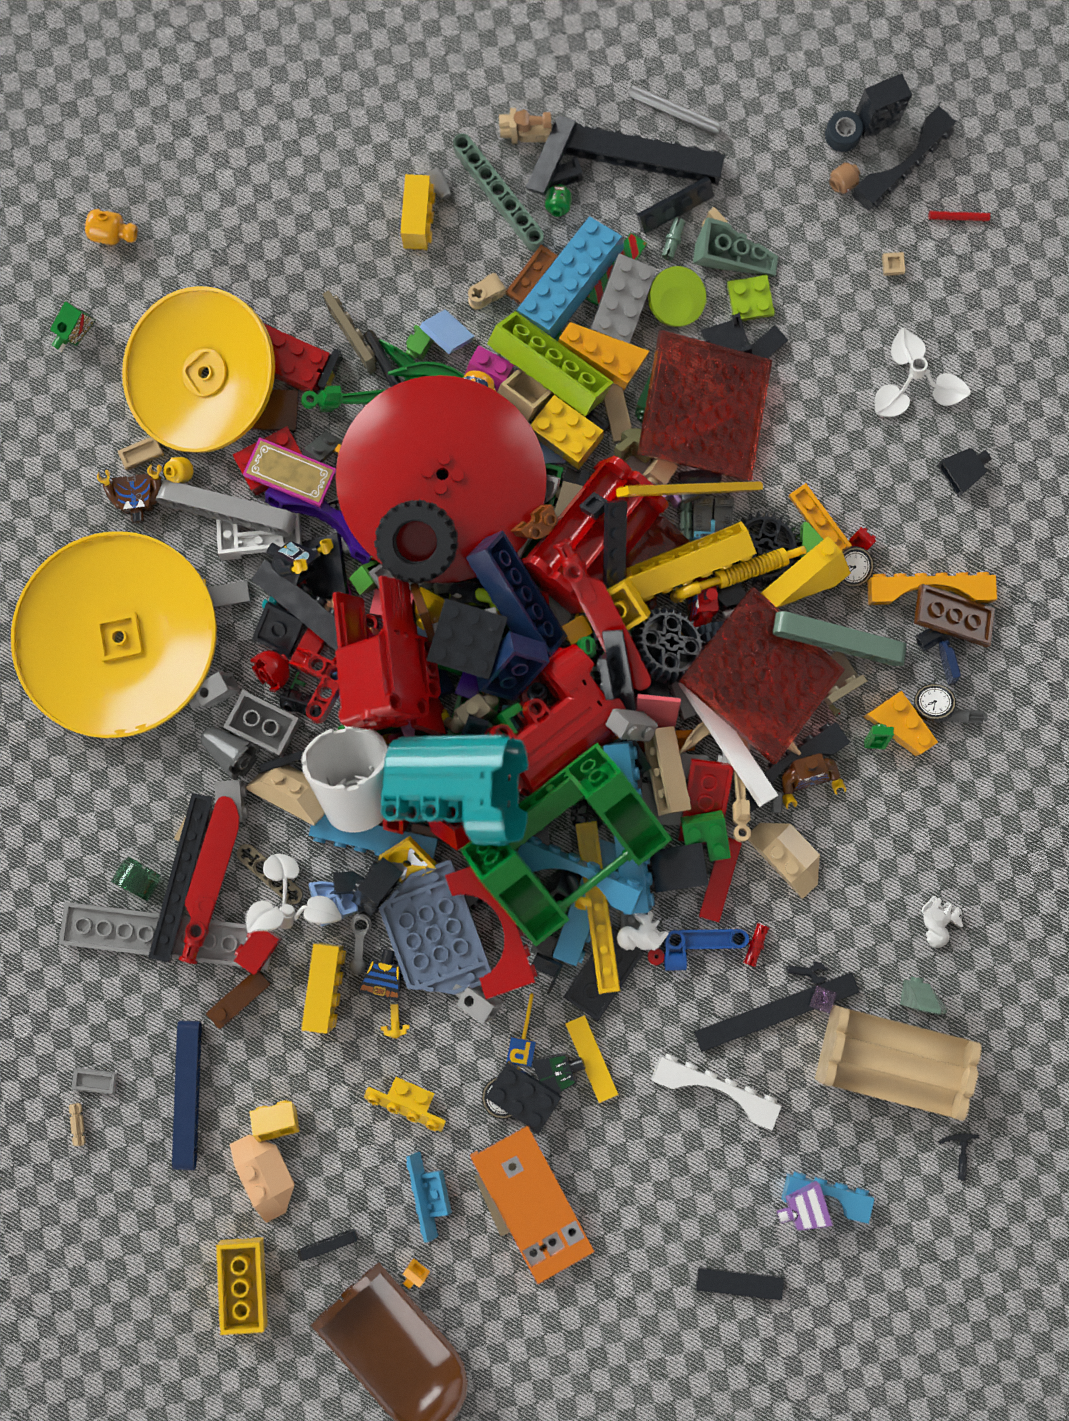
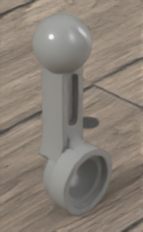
(358, 965)

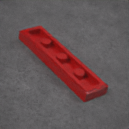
(719, 884)

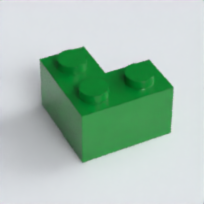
(709, 829)

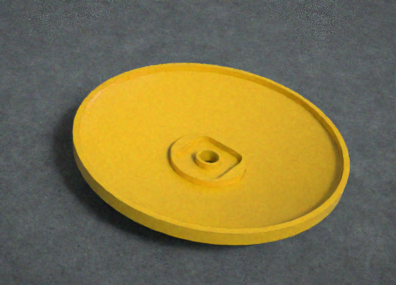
(166, 362)

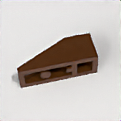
(237, 1000)

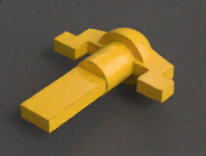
(395, 1032)

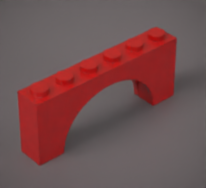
(513, 967)

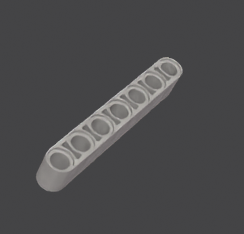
(226, 508)

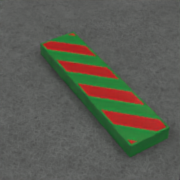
(633, 249)

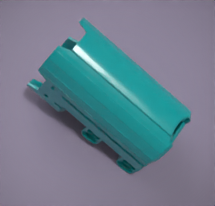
(461, 775)

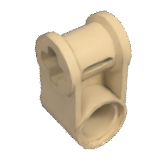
(488, 289)

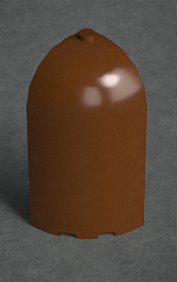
(394, 1350)

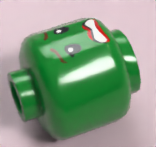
(558, 200)

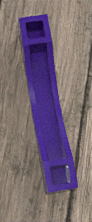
(326, 514)

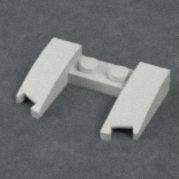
(234, 544)

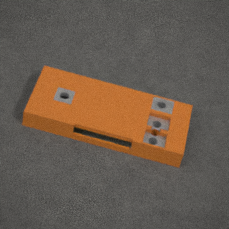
(532, 1204)

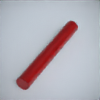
(967, 216)

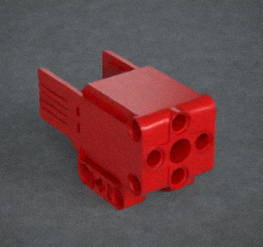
(383, 675)

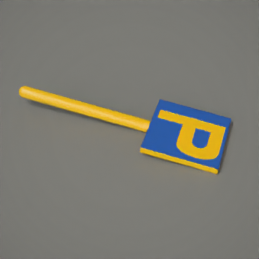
(522, 1050)

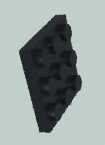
(467, 638)

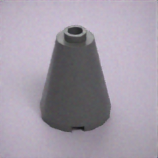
(231, 752)

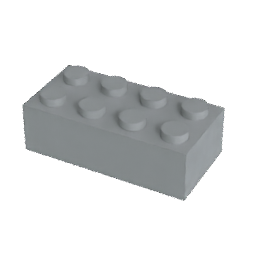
(623, 298)

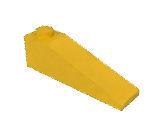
(816, 571)

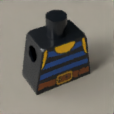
(383, 977)

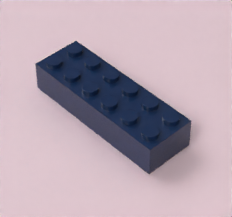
(515, 591)

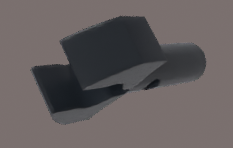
(808, 971)

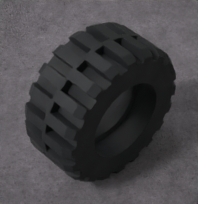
(387, 541)

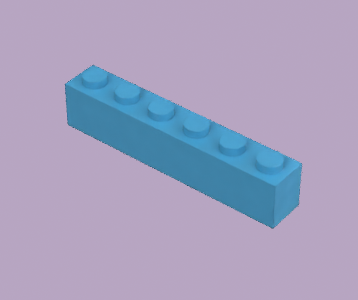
(372, 839)
(577, 929)

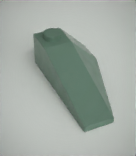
(921, 996)

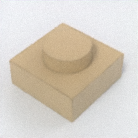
(893, 263)

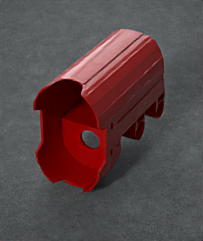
(568, 725)

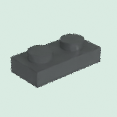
(322, 447)

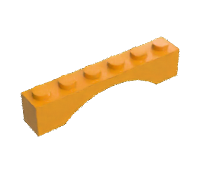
(977, 587)

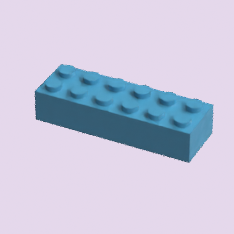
(571, 277)

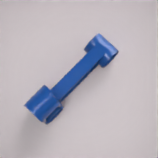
(676, 955)

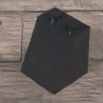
(678, 868)

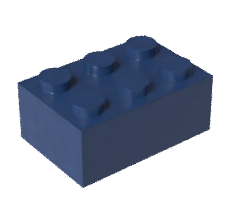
(515, 666)

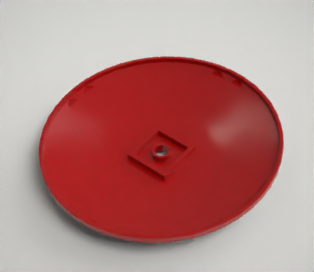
(431, 427)

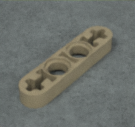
(246, 861)

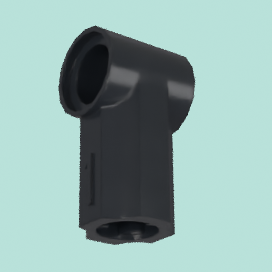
(929, 639)

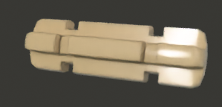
(77, 1124)

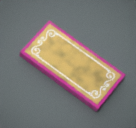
(289, 472)

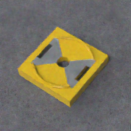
(406, 851)

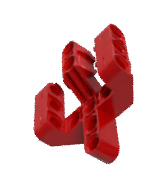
(304, 660)

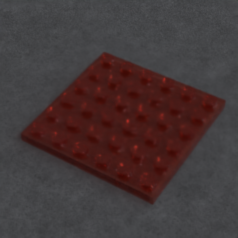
(704, 406)
(761, 680)

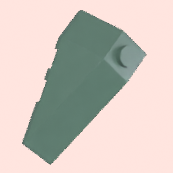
(729, 250)

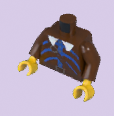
(133, 493)
(808, 773)

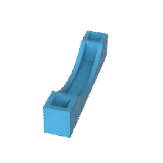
(620, 892)

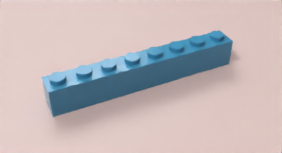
(624, 757)

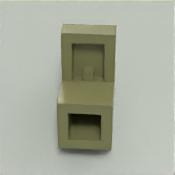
(629, 445)

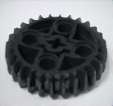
(771, 545)
(667, 644)

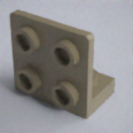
(847, 681)

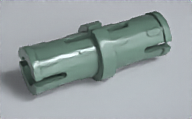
(673, 239)

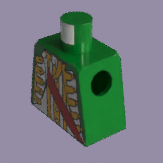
(70, 326)

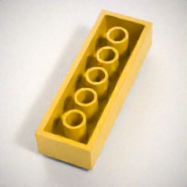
(691, 561)

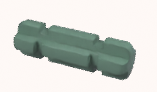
(686, 519)

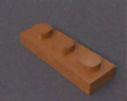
(531, 274)

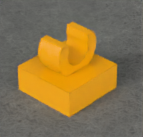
(415, 1274)

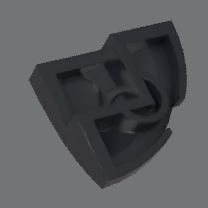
(697, 477)

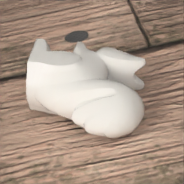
(936, 919)
(646, 935)

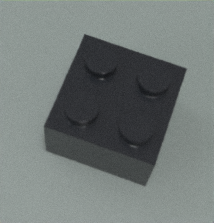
(377, 885)

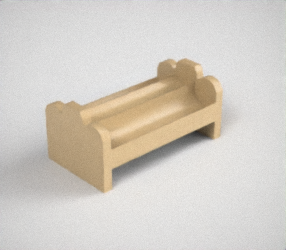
(898, 1062)

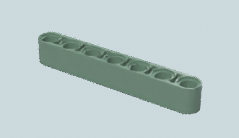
(496, 183)
(839, 638)

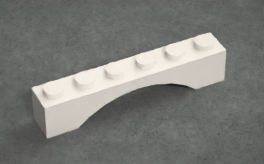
(673, 1074)

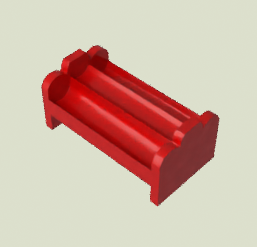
(588, 534)

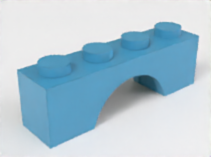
(856, 1204)

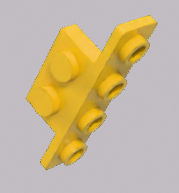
(408, 1101)

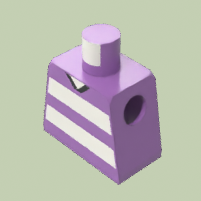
(806, 1208)

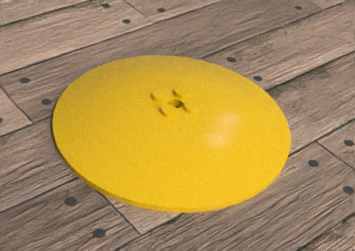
(69, 627)

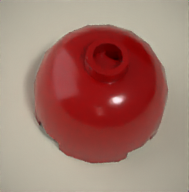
(272, 669)

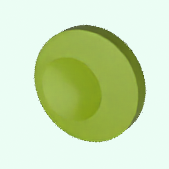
(677, 296)

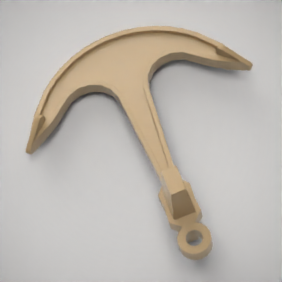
(741, 806)

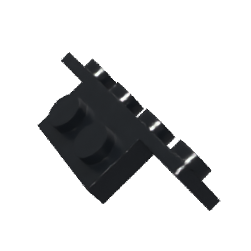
(616, 670)

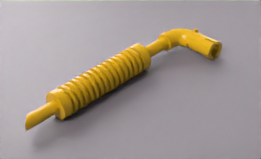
(739, 572)

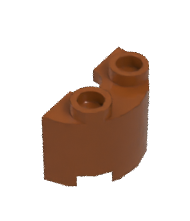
(541, 523)

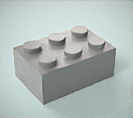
(262, 723)

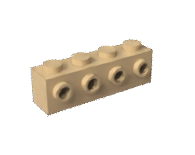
(667, 772)

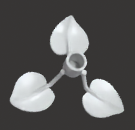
(910, 348)
(264, 917)

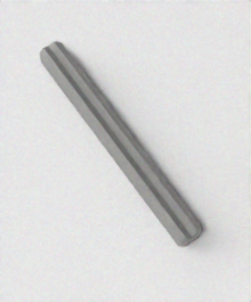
(675, 109)

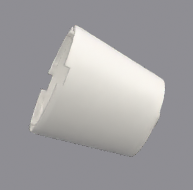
(347, 776)

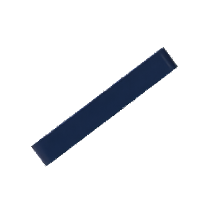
(186, 1095)

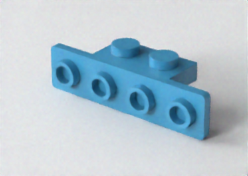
(429, 1195)

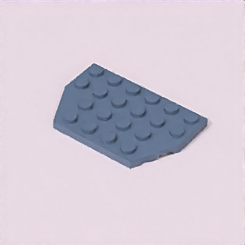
(434, 933)

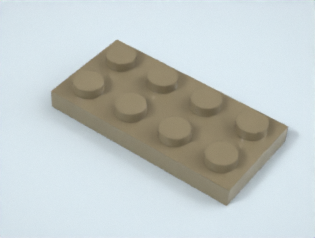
(352, 334)

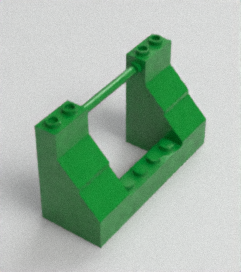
(615, 802)

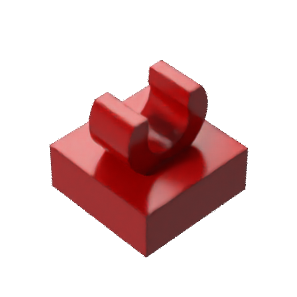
(862, 539)

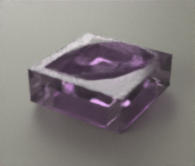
(823, 999)

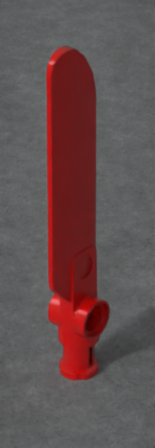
(600, 609)
(210, 873)

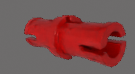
(756, 945)

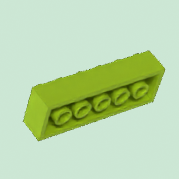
(549, 363)

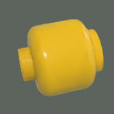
(177, 470)

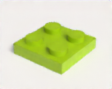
(751, 298)

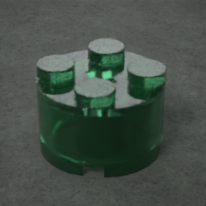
(136, 880)

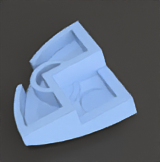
(342, 901)

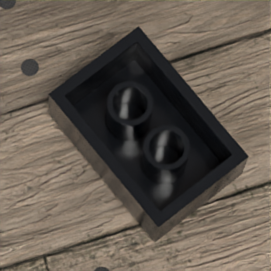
(883, 105)

